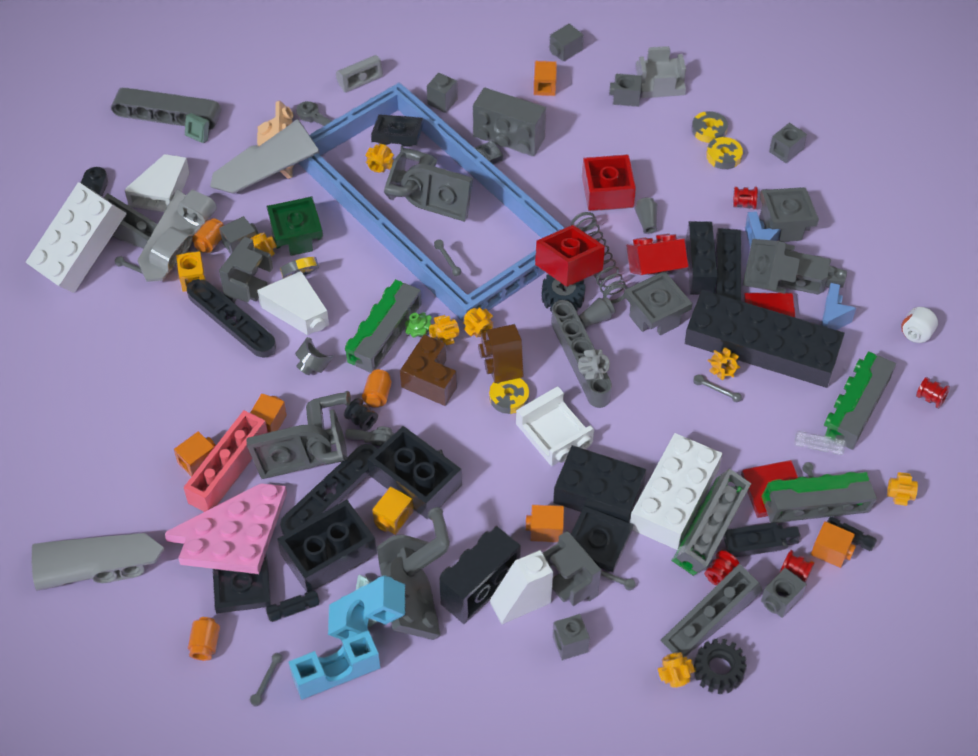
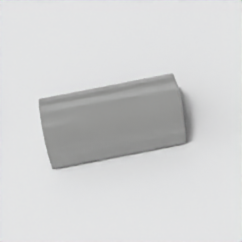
(359, 73)

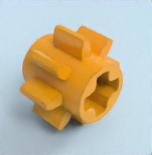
(379, 158)
(264, 243)
(477, 321)
(444, 329)
(729, 366)
(902, 488)
(676, 670)

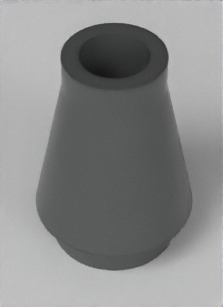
(647, 214)
(597, 312)

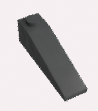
(134, 227)
(713, 611)

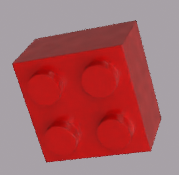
(608, 182)
(569, 255)
(657, 255)

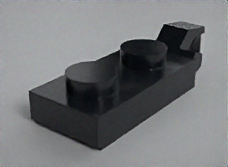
(760, 539)

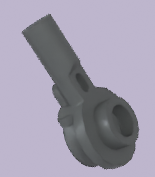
(309, 113)
(375, 437)

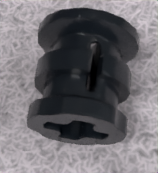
(360, 414)

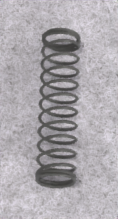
(614, 285)

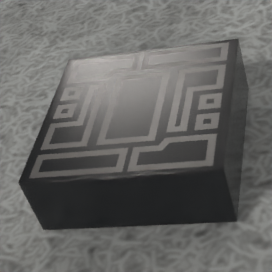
(490, 152)

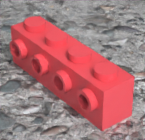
(223, 463)

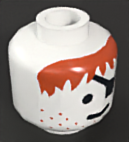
(920, 323)

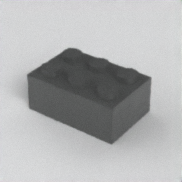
(509, 121)

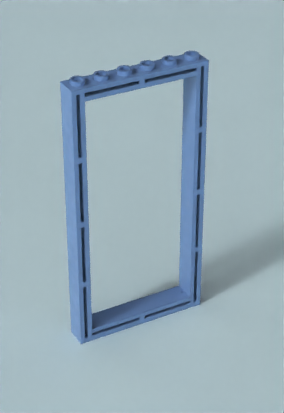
(508, 193)

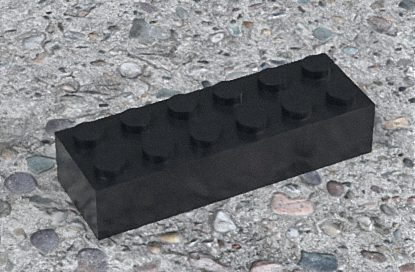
(764, 338)

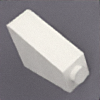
(158, 183)
(295, 303)
(523, 588)

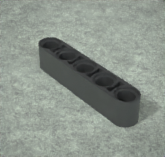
(163, 107)
(574, 343)

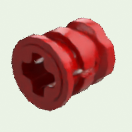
(745, 197)
(932, 392)
(797, 566)
(721, 567)

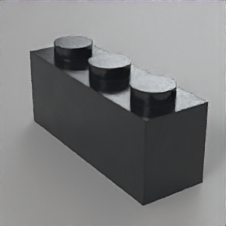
(701, 257)

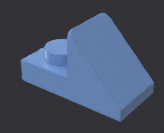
(755, 229)
(836, 314)

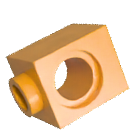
(190, 268)
(392, 511)

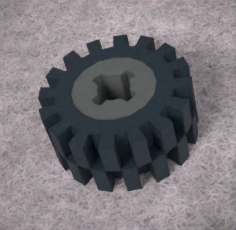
(554, 291)

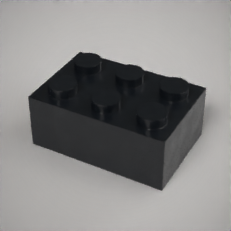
(415, 470)
(598, 484)
(327, 546)
(477, 574)

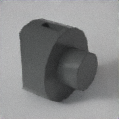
(311, 358)

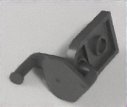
(429, 186)
(301, 445)
(403, 560)

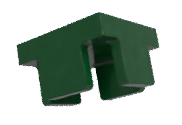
(295, 224)

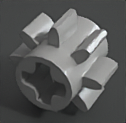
(593, 364)

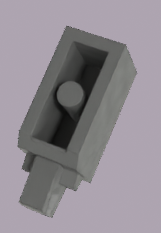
(813, 274)

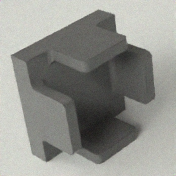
(789, 211)
(769, 264)
(239, 272)
(657, 303)
(578, 572)

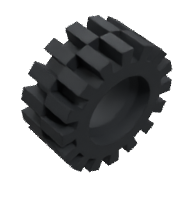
(723, 651)

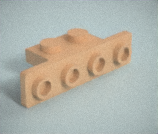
(268, 129)

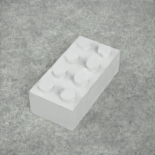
(75, 238)
(675, 491)

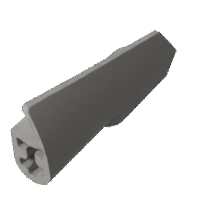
(259, 162)
(174, 233)
(94, 558)

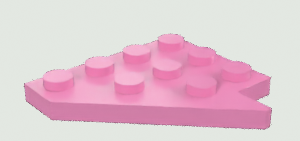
(232, 533)

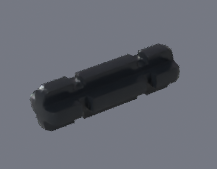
(866, 541)
(292, 605)

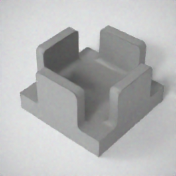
(660, 74)

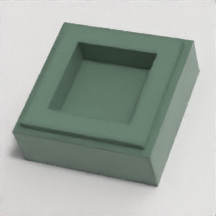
(196, 128)

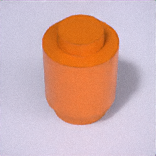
(208, 236)
(377, 388)
(203, 639)

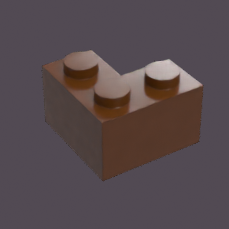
(502, 353)
(426, 373)

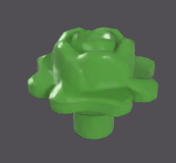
(418, 324)

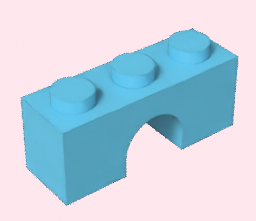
(378, 600)
(317, 674)

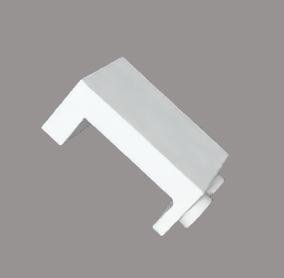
(553, 426)

